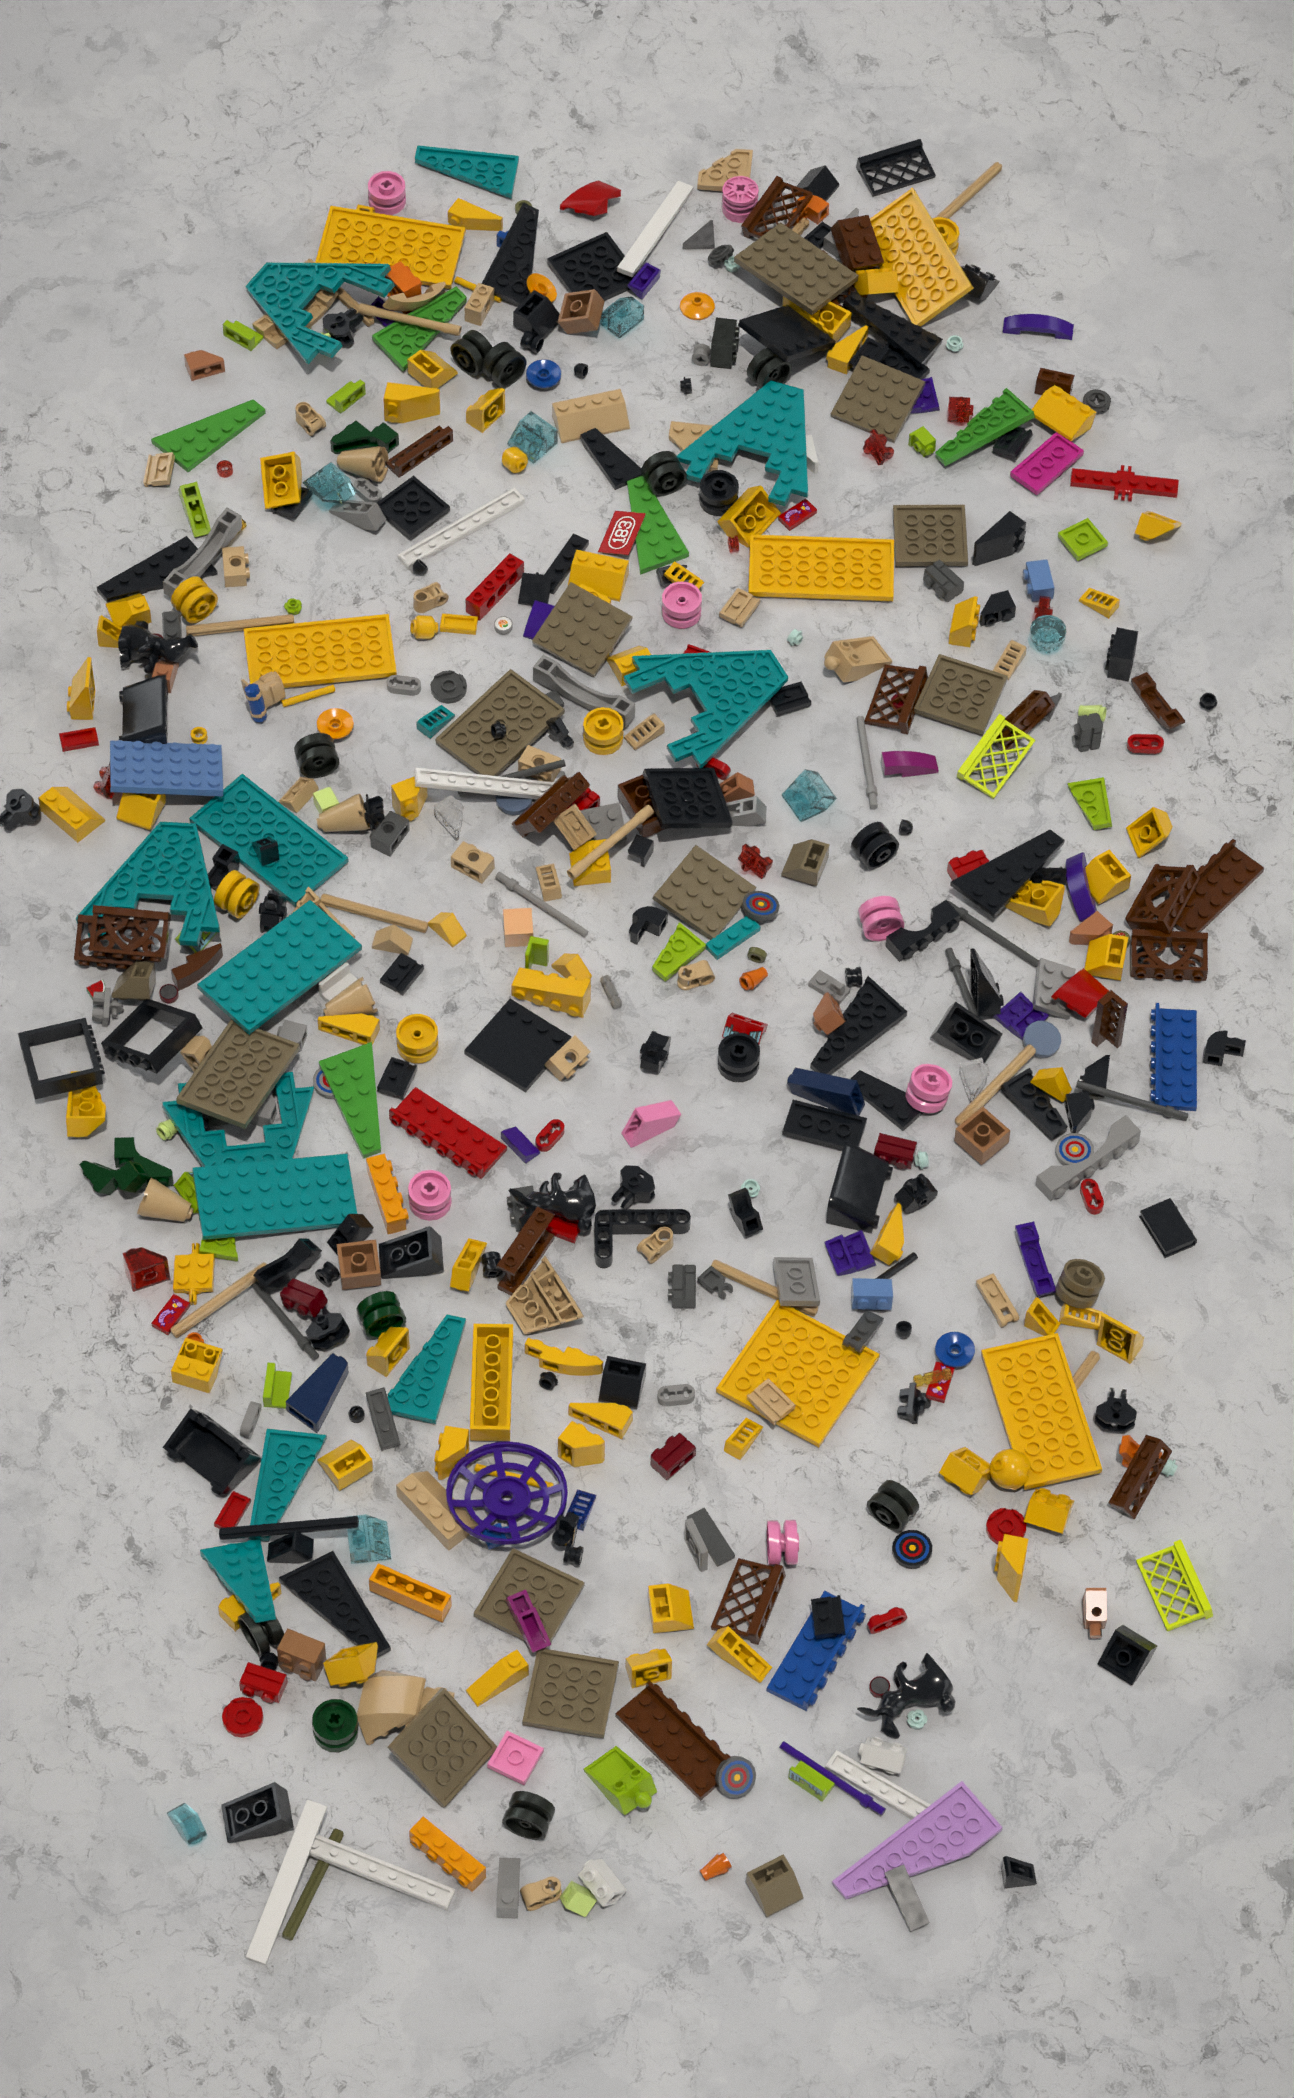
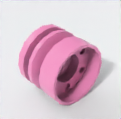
(739, 198)

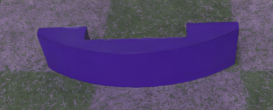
(1038, 323)
(1079, 886)
(1033, 1259)

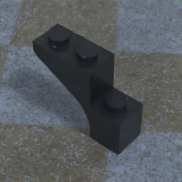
(282, 1270)

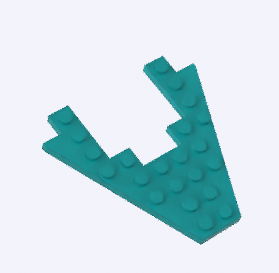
(288, 287)
(279, 1139)

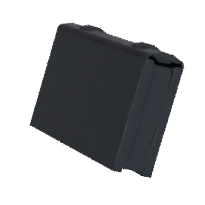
(1167, 1228)

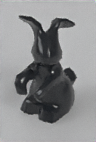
(139, 643)
(573, 1205)
(927, 1688)

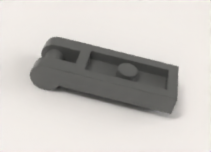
(863, 1331)

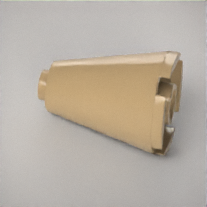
(365, 462)
(344, 816)
(352, 1000)
(164, 1203)

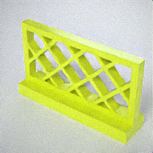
(981, 751)
(1191, 1580)

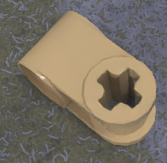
(308, 418)
(429, 597)
(697, 975)
(654, 1247)
(539, 1893)

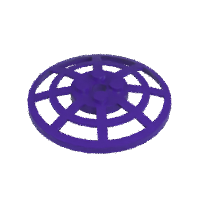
(503, 1486)

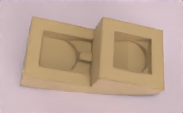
(269, 331)

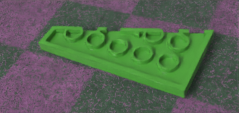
(403, 340)
(989, 424)
(204, 437)
(657, 538)
(354, 1089)

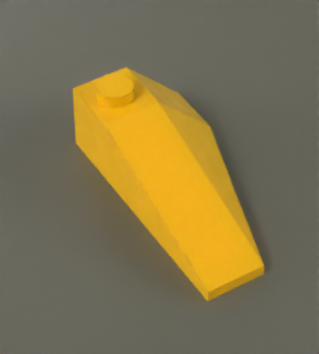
(1038, 902)
(84, 1111)

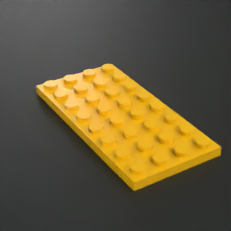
(376, 238)
(924, 263)
(821, 567)
(322, 651)
(1042, 1409)

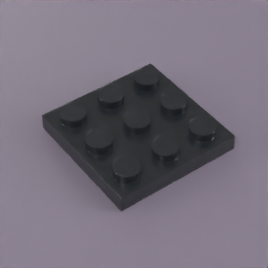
(412, 507)

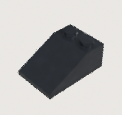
(1000, 540)
(983, 987)
(966, 1033)
(411, 1254)
(257, 1814)

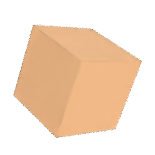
(517, 926)

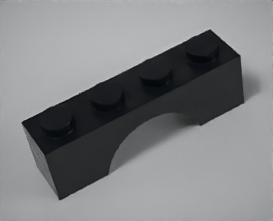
(905, 943)

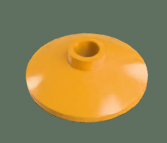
(542, 285)
(697, 306)
(335, 718)

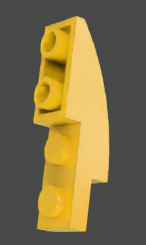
(569, 1362)

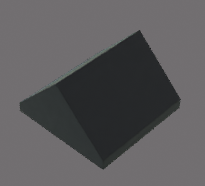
(820, 182)

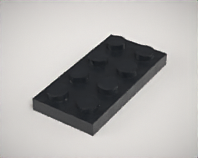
(823, 1125)

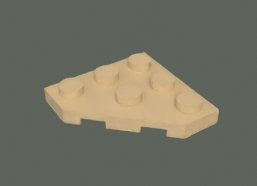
(734, 165)
(686, 433)

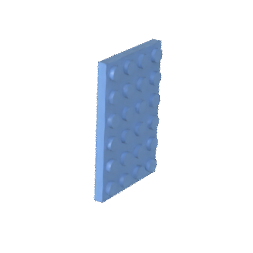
(166, 768)

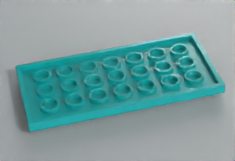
(251, 814)
(279, 967)
(273, 1196)

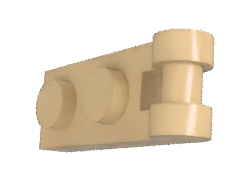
(997, 1299)

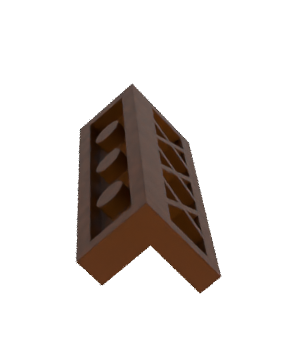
(420, 450)
(1027, 715)
(1106, 1016)
(1139, 1473)

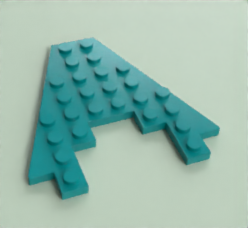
(766, 425)
(727, 686)
(169, 868)

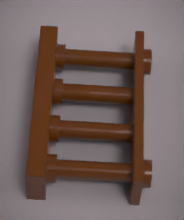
(525, 1251)

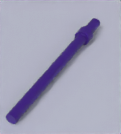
(865, 1800)

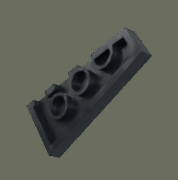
(610, 459)
(887, 1100)
(1034, 1103)

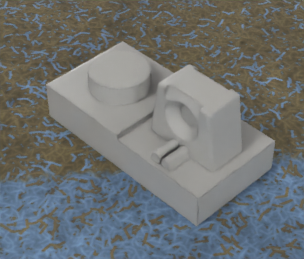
(825, 983)

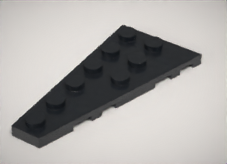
(515, 258)
(896, 330)
(150, 572)
(1000, 879)
(865, 1020)
(333, 1596)

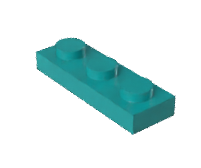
(732, 937)

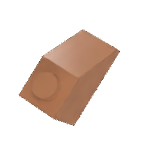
(203, 364)
(169, 669)
(737, 787)
(1090, 929)
(828, 1014)

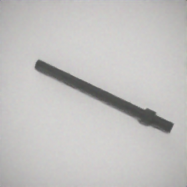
(532, 771)
(994, 935)
(955, 967)
(1168, 1111)
(303, 1342)

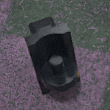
(916, 1403)
(565, 1529)

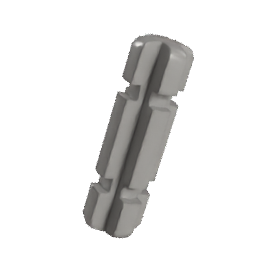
(611, 991)

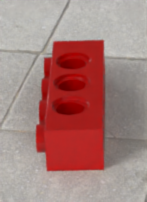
(494, 586)

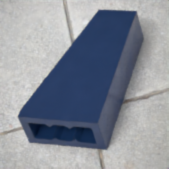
(827, 1090)
(317, 1394)

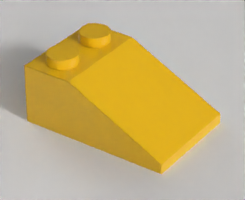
(410, 402)
(281, 479)
(82, 693)
(1119, 1339)

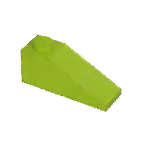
(194, 509)

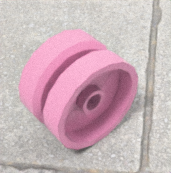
(387, 192)
(681, 605)
(880, 917)
(928, 1088)
(429, 1195)
(782, 1542)

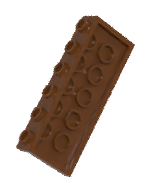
(1219, 885)
(673, 1739)

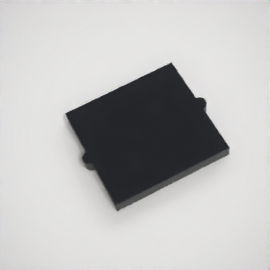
(534, 588)

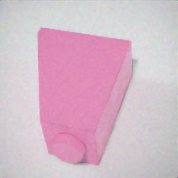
(650, 1121)

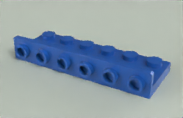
(1174, 1058)
(812, 1659)

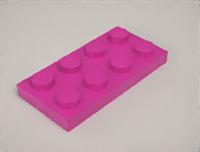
(1046, 463)

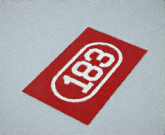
(621, 532)

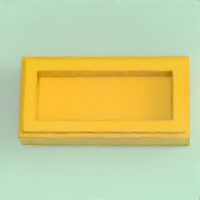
(458, 624)

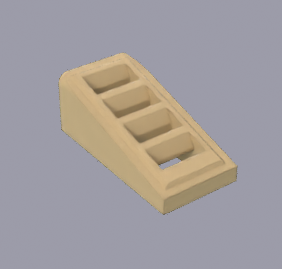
(1015, 650)
(652, 723)
(549, 883)

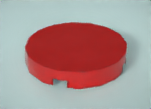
(1005, 1522)
(242, 1717)

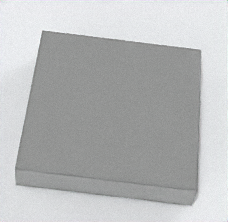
(696, 1545)

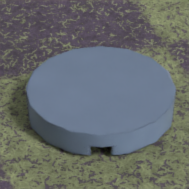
(513, 805)
(1043, 1038)

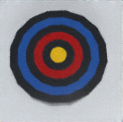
(912, 1549)

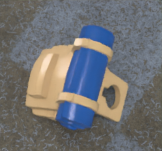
(263, 693)

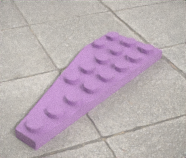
(938, 1835)

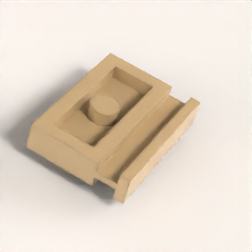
(159, 469)
(739, 607)
(574, 827)
(771, 1401)

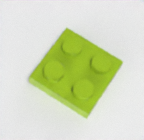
(1082, 539)

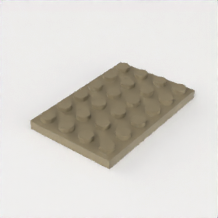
(796, 268)
(510, 702)
(238, 1074)

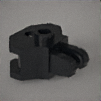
(342, 325)
(19, 809)
(272, 910)
(655, 1052)
(634, 1187)
(916, 1194)
(327, 1329)
(1115, 1412)

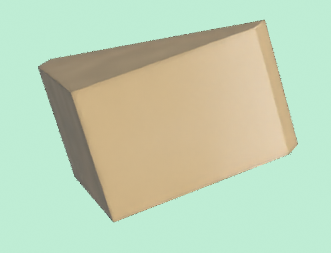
(392, 940)

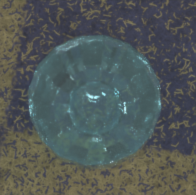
(1047, 633)

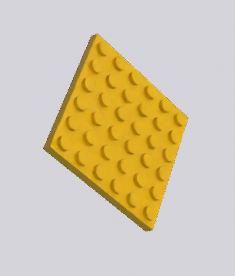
(805, 1364)

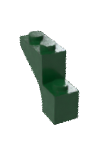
(358, 437)
(125, 1151)
(106, 1180)

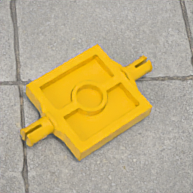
(194, 1273)

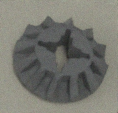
(720, 254)
(1102, 397)

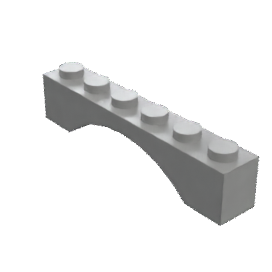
(220, 535)
(555, 677)
(294, 1032)
(1058, 1179)

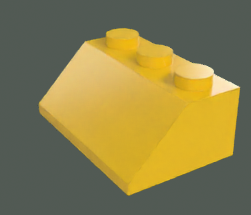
(1063, 413)
(749, 515)
(601, 572)
(70, 812)
(1011, 1563)

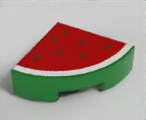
(96, 987)

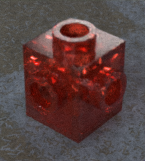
(959, 409)

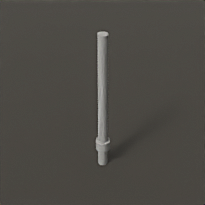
(871, 789)
(514, 885)

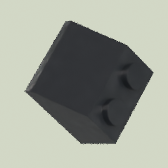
(1127, 1654)

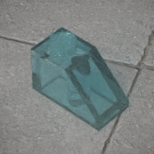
(187, 1823)

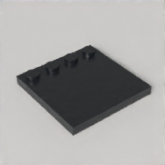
(592, 267)
(786, 333)
(687, 798)
(516, 1045)

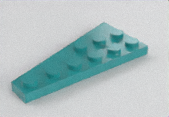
(482, 169)
(425, 1380)
(282, 1470)
(245, 1574)

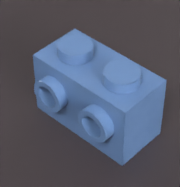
(1038, 579)
(871, 1294)

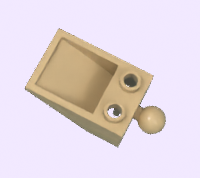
(856, 658)

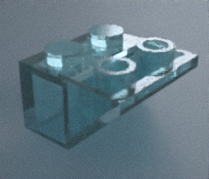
(622, 316)
(534, 436)
(330, 485)
(808, 795)
(369, 1540)

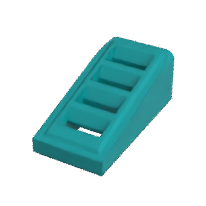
(430, 731)

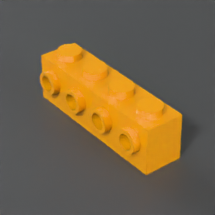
(386, 1194)
(410, 1592)
(447, 1854)

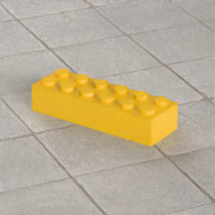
(491, 1382)

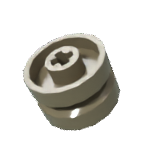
(1080, 1283)

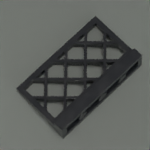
(887, 157)

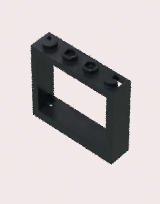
(186, 1029)
(66, 1082)

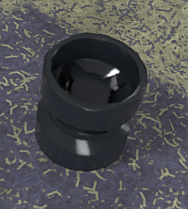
(532, 342)
(490, 1262)

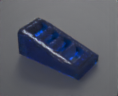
(582, 1522)

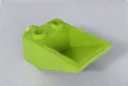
(622, 1780)

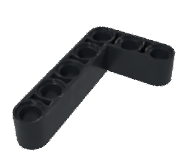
(633, 1226)

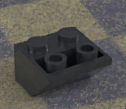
(982, 282)
(536, 315)
(622, 1382)

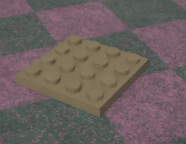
(878, 398)
(930, 534)
(582, 629)
(960, 694)
(703, 893)
(548, 1589)
(570, 1693)
(442, 1747)

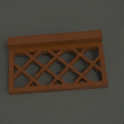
(769, 198)
(907, 710)
(766, 1599)

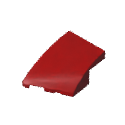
(591, 198)
(1081, 993)

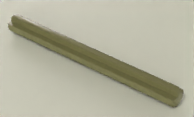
(309, 1892)

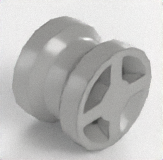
(701, 354)

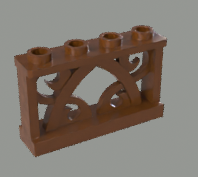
(550, 804)
(1167, 913)
(109, 916)
(1176, 939)
(120, 964)

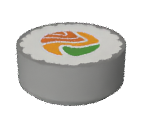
(503, 625)

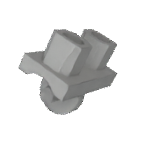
(102, 1015)

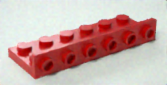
(447, 1133)

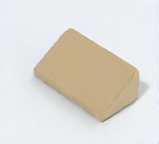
(299, 794)

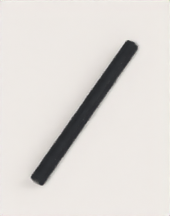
(288, 1527)

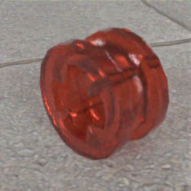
(224, 473)
(733, 543)

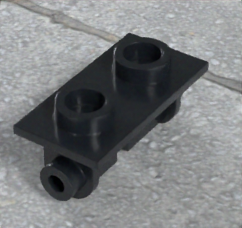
(374, 810)
(1055, 875)

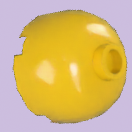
(1009, 1469)

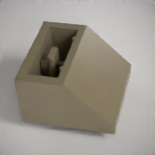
(806, 861)
(136, 982)
(774, 1885)

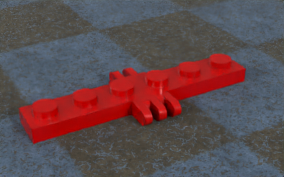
(1124, 483)

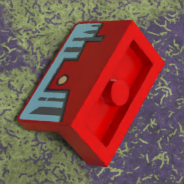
(740, 1024)

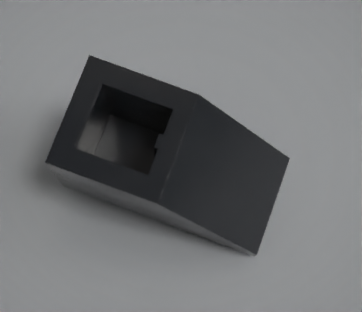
(998, 608)
(352, 1229)

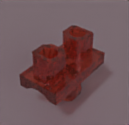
(876, 447)
(1043, 607)
(103, 786)
(754, 861)

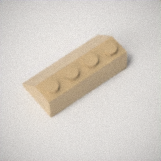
(600, 411)
(428, 1502)

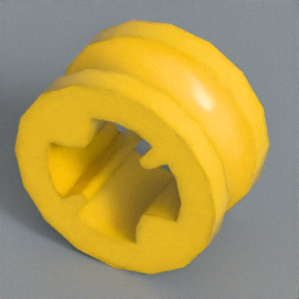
(199, 740)

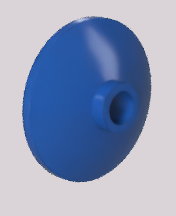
(543, 373)
(955, 1342)

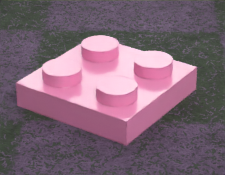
(515, 1757)

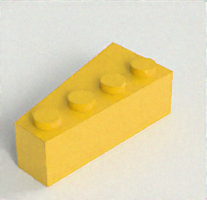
(829, 319)
(552, 991)

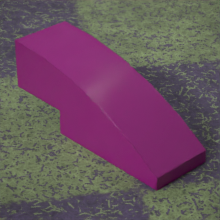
(908, 763)
(528, 1621)

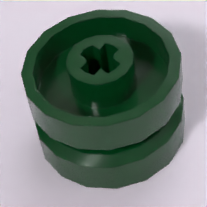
(380, 1313)
(335, 1725)

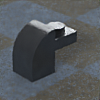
(224, 861)
(647, 919)
(1220, 1044)
(743, 1213)

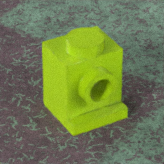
(922, 441)

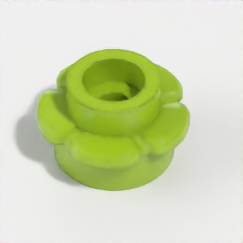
(293, 609)

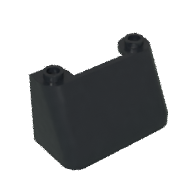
(145, 710)
(857, 1189)
(211, 1451)

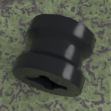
(853, 976)
(327, 1273)
(573, 1554)

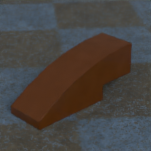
(196, 966)

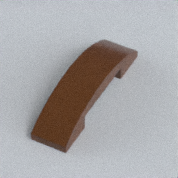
(1155, 703)

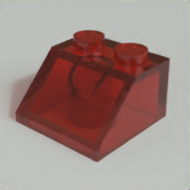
(145, 1268)

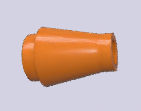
(751, 979)
(716, 1866)

